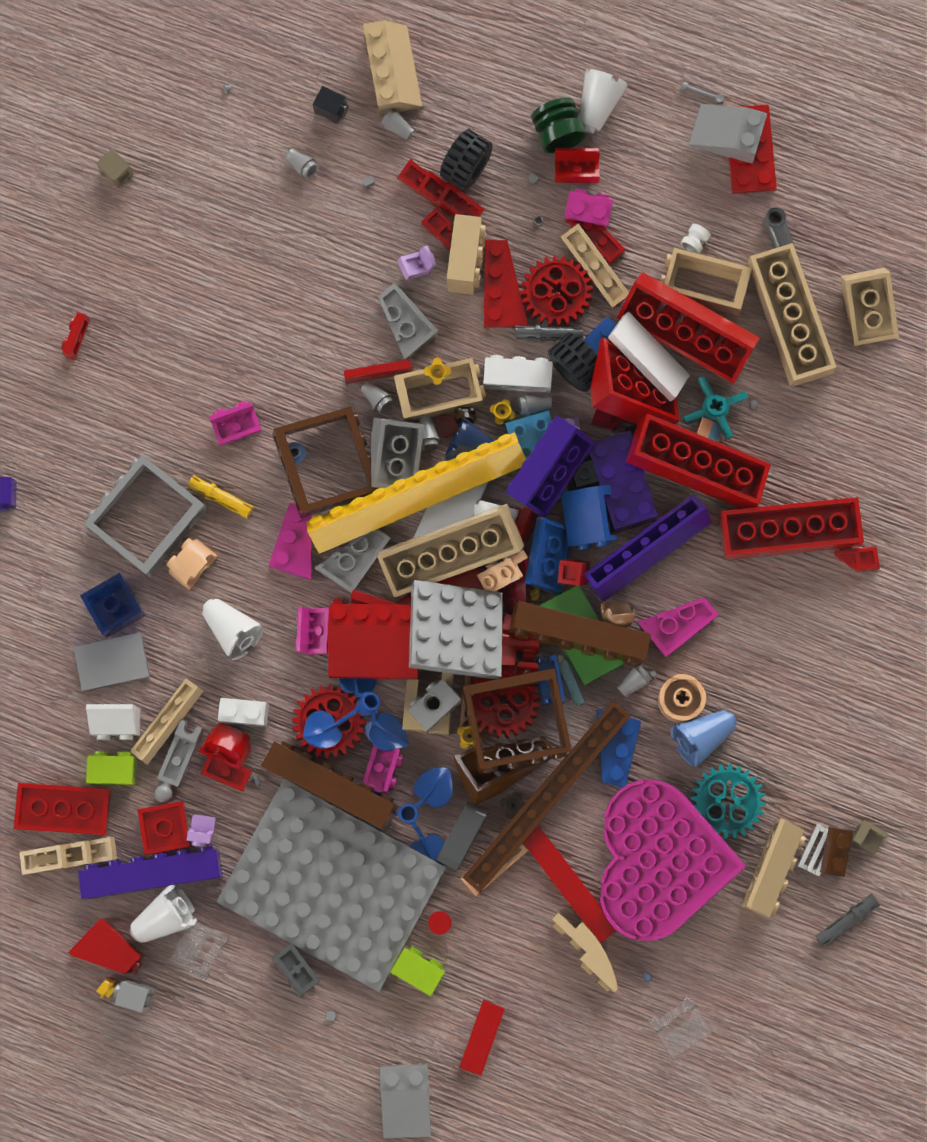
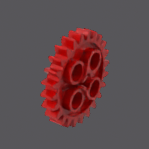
(543, 304)
(346, 706)
(489, 717)

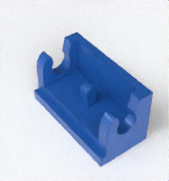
(546, 664)

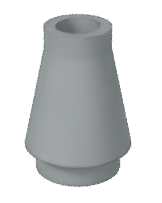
(396, 124)
(302, 164)
(377, 398)
(533, 404)
(430, 436)
(634, 681)

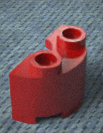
(228, 744)

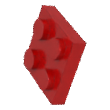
(163, 828)

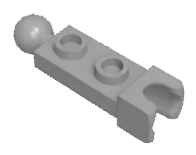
(177, 760)

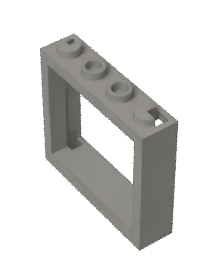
(173, 537)

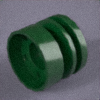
(558, 124)

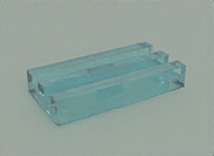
(570, 683)

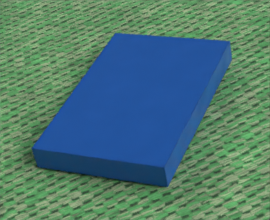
(547, 550)

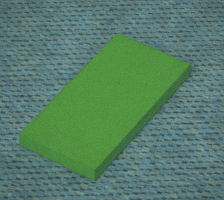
(586, 667)

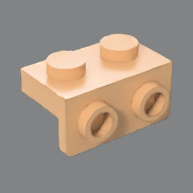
(502, 573)

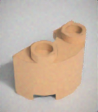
(191, 562)

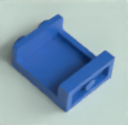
(586, 517)

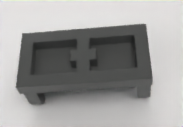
(295, 970)

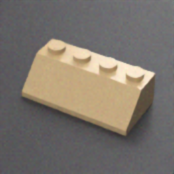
(392, 67)
(773, 868)

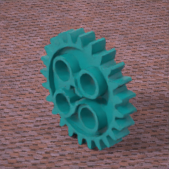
(750, 802)

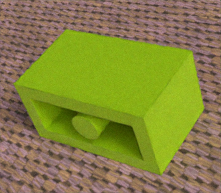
(111, 769)
(418, 971)

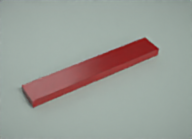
(569, 884)

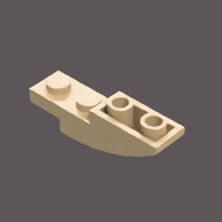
(594, 958)

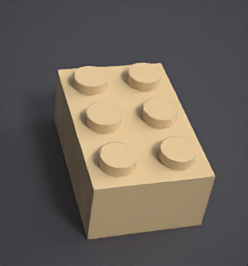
(466, 254)

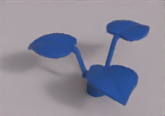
(385, 734)
(435, 789)

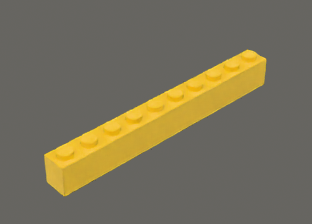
(416, 492)

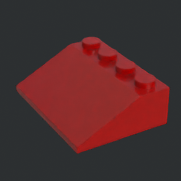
(624, 391)
(369, 641)

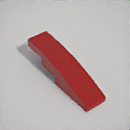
(437, 191)

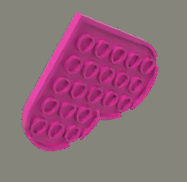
(663, 861)

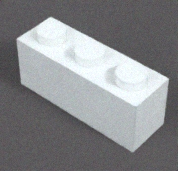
(517, 374)

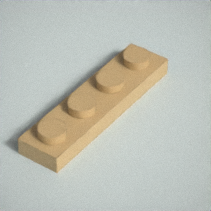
(596, 266)
(166, 721)

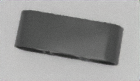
(462, 836)

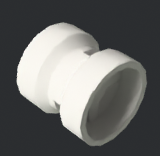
(695, 238)

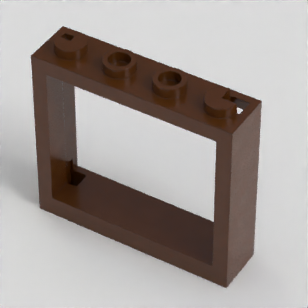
(279, 436)
(510, 682)

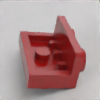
(577, 165)

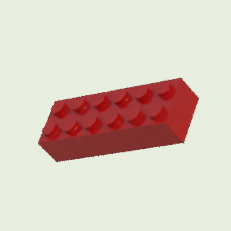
(689, 327)
(698, 462)
(791, 528)

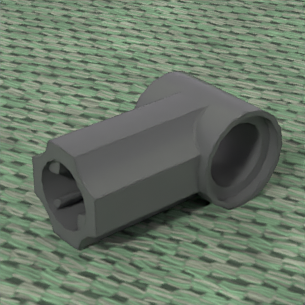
(778, 232)

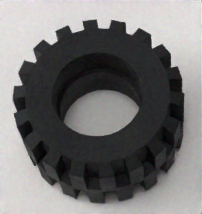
(466, 159)
(574, 361)

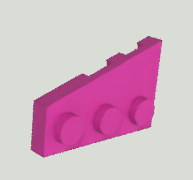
(293, 546)
(678, 625)

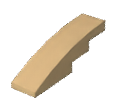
(68, 855)

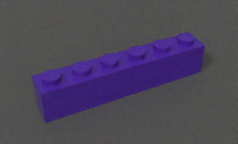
(648, 548)
(150, 874)

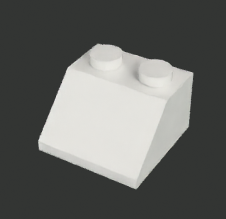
(113, 720)

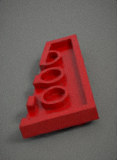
(501, 291)

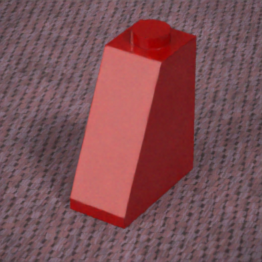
(108, 949)

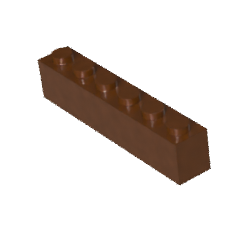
(579, 633)
(330, 786)

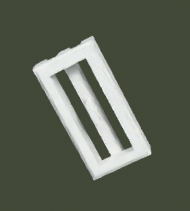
(809, 868)

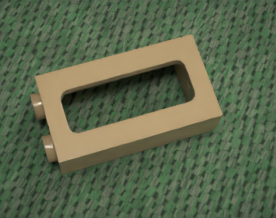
(713, 267)
(416, 379)
(410, 723)

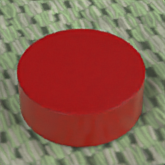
(439, 922)

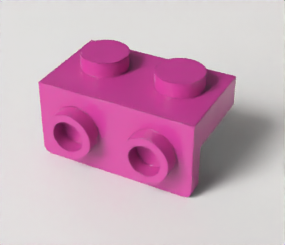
(588, 207)
(235, 423)
(312, 631)
(382, 769)

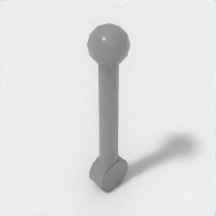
(718, 98)

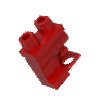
(511, 645)

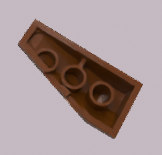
(482, 785)

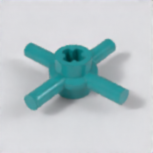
(713, 414)

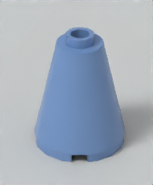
(702, 735)

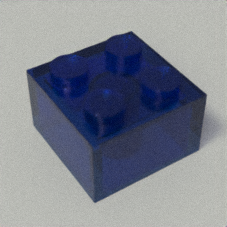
(113, 605)

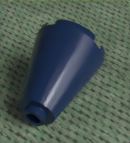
(466, 439)

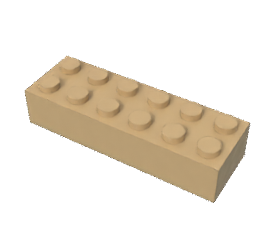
(791, 315)
(451, 549)

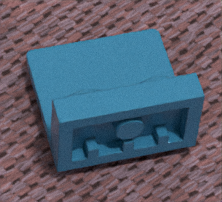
(529, 430)

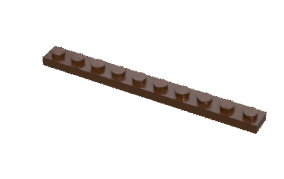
(546, 796)

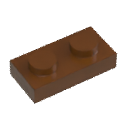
(836, 851)

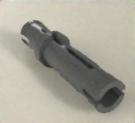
(545, 332)
(846, 921)

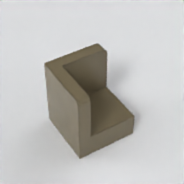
(115, 168)
(868, 836)

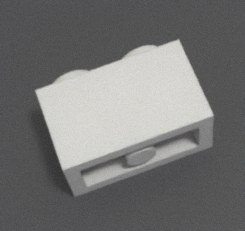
(243, 712)

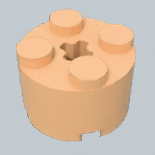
(692, 691)

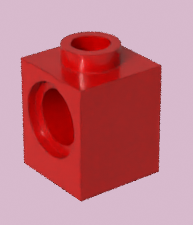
(573, 572)

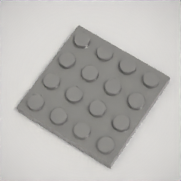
(456, 630)

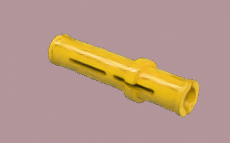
(215, 494)

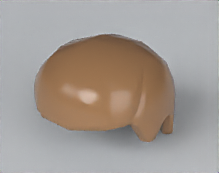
(617, 613)

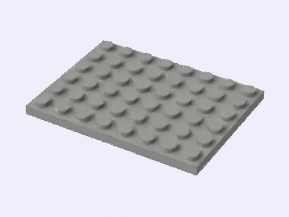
(331, 885)

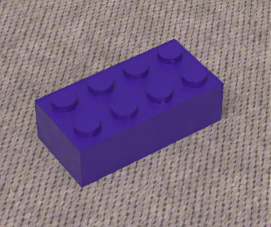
(550, 466)
(631, 498)

